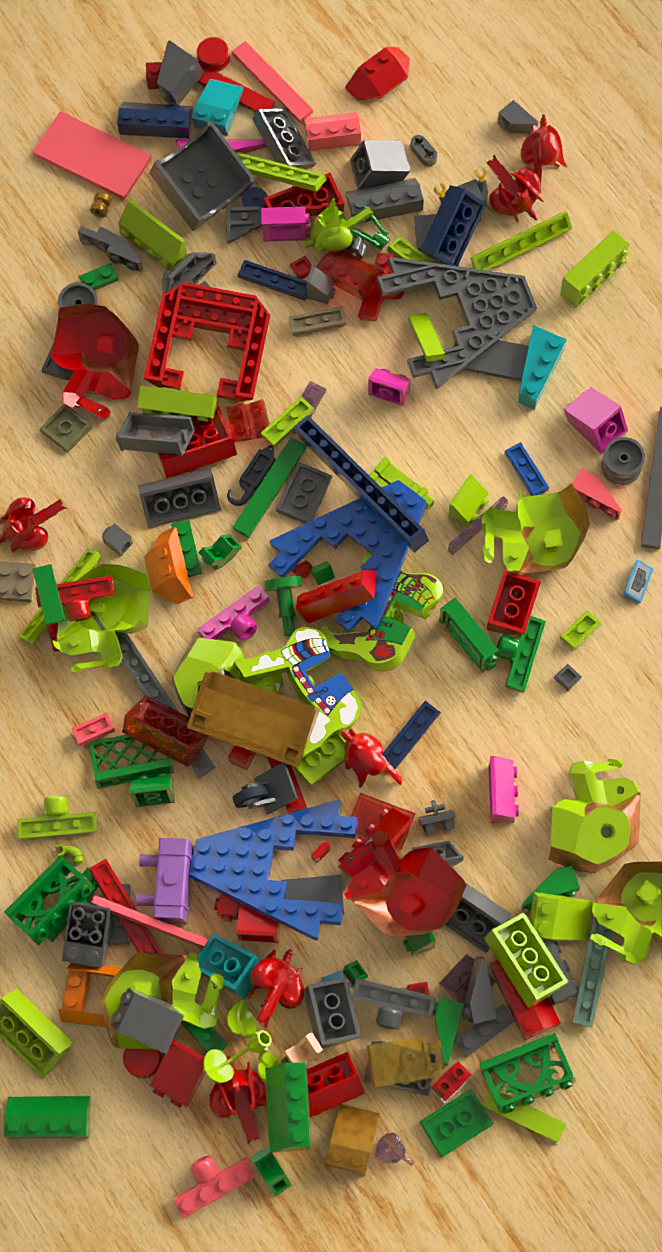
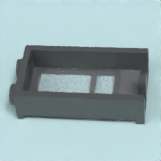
(155, 433)

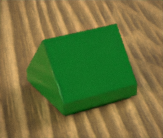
(322, 573)
(353, 971)

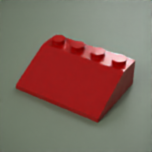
(209, 444)
(392, 823)

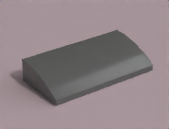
(283, 138)

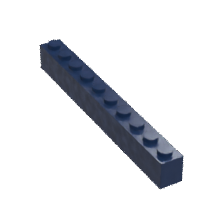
(362, 484)

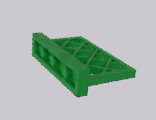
(126, 774)

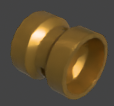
(100, 204)

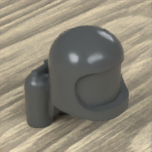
(357, 245)

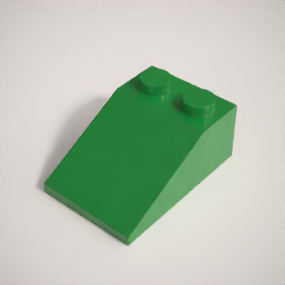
(153, 790)

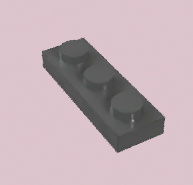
(484, 1031)

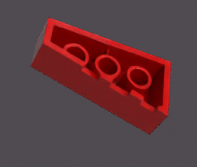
(313, 201)

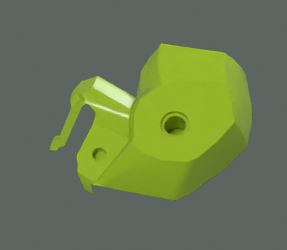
(120, 613)

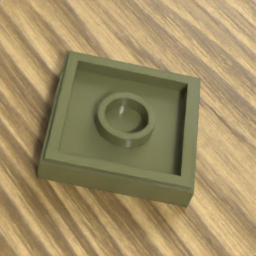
(66, 428)

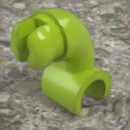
(76, 853)

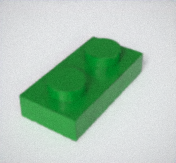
(99, 277)

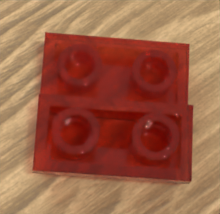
(247, 420)

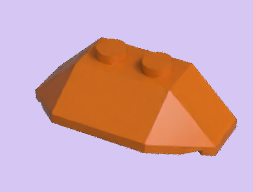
(168, 569)

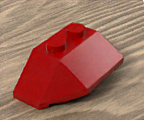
(379, 74)

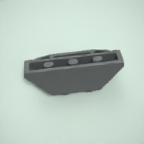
(188, 270)

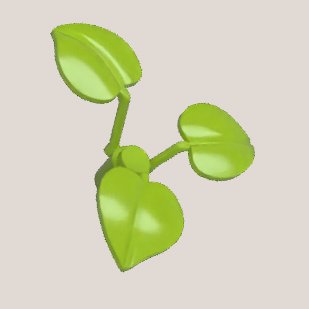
(240, 1022)

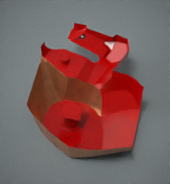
(99, 353)
(404, 893)

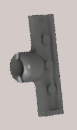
(392, 1002)

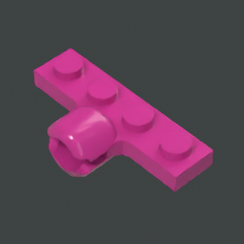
(236, 617)

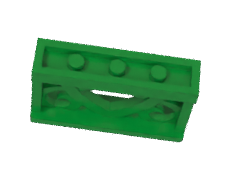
(49, 882)
(525, 1052)

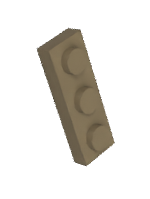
(317, 320)

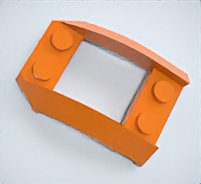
(76, 993)

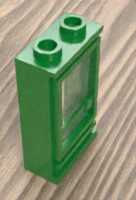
(469, 635)

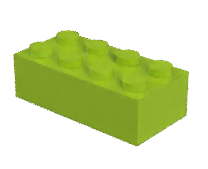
(594, 269)
(526, 960)

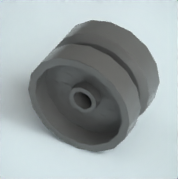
(77, 294)
(623, 460)

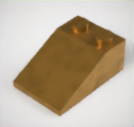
(352, 1139)

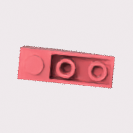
(595, 494)

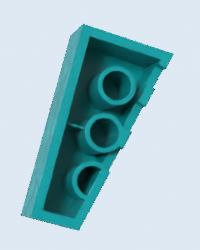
(541, 360)

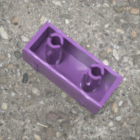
(172, 880)

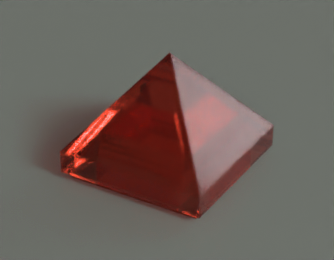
(303, 569)

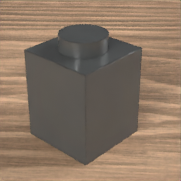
(117, 539)

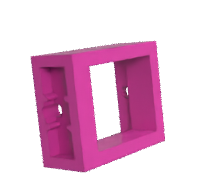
(284, 224)

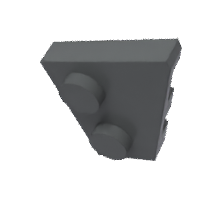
(242, 221)

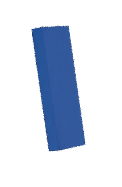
(526, 469)

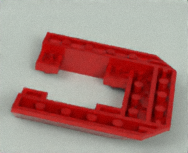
(214, 310)

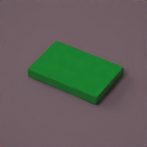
(456, 1123)

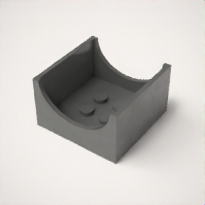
(202, 176)

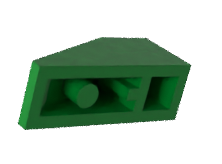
(447, 1020)

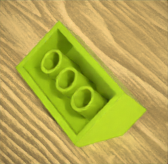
(151, 235)
(177, 402)
(31, 1033)

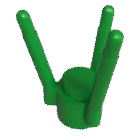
(379, 239)

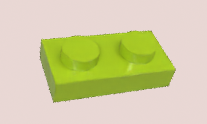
(580, 630)

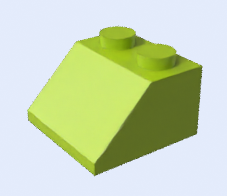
(468, 502)

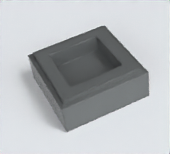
(567, 677)

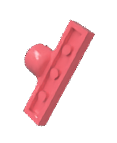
(212, 1183)

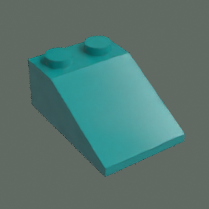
(217, 104)
(230, 961)

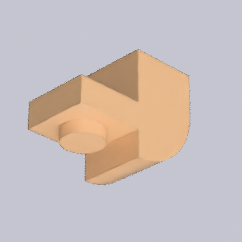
(304, 1051)

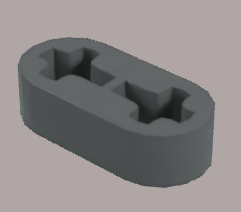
(421, 152)

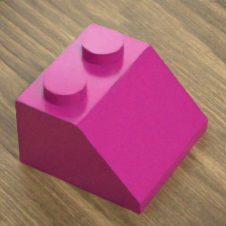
(388, 386)

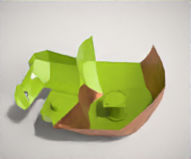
(540, 534)
(599, 822)
(166, 978)

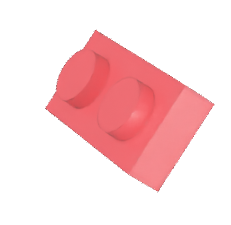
(93, 729)

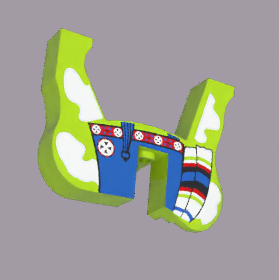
(301, 654)

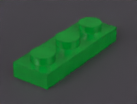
(188, 547)

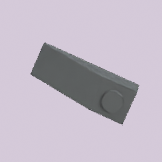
(479, 996)

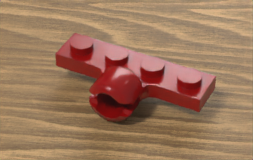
(372, 304)
(78, 594)

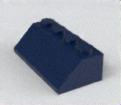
(154, 120)
(453, 226)

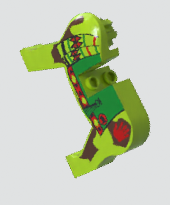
(390, 642)

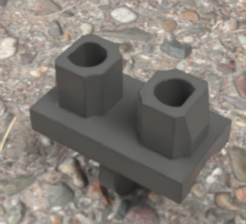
(445, 817)

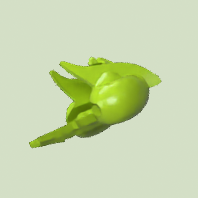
(332, 231)

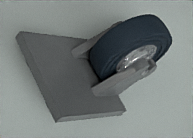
(270, 790)

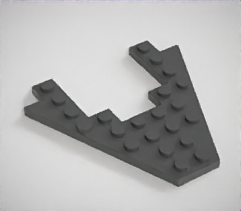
(489, 301)

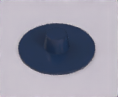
(254, 197)

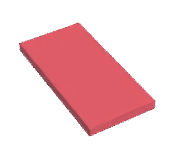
(92, 155)

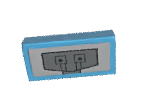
(638, 581)

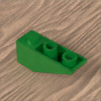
(559, 882)

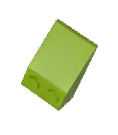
(560, 916)

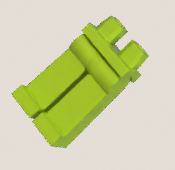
(386, 473)

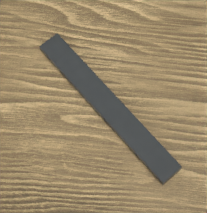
(653, 516)

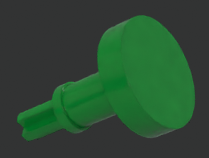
(285, 600)

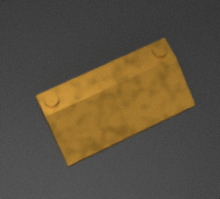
(253, 718)

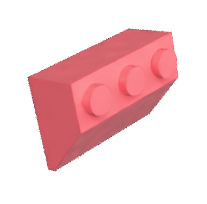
(333, 131)

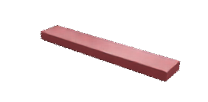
(272, 81)
(150, 922)

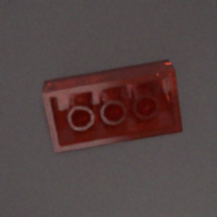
(163, 730)

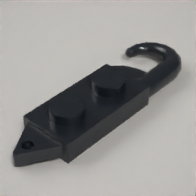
(254, 474)

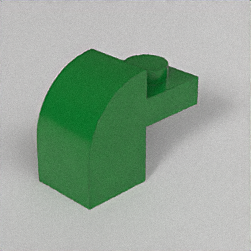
(220, 552)
(271, 1171)

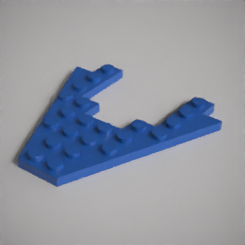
(369, 532)
(241, 862)

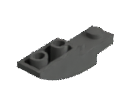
(116, 247)

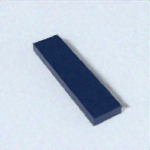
(273, 280)
(410, 734)

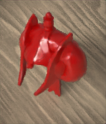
(542, 147)
(517, 194)
(22, 524)
(365, 756)
(281, 980)
(238, 1093)

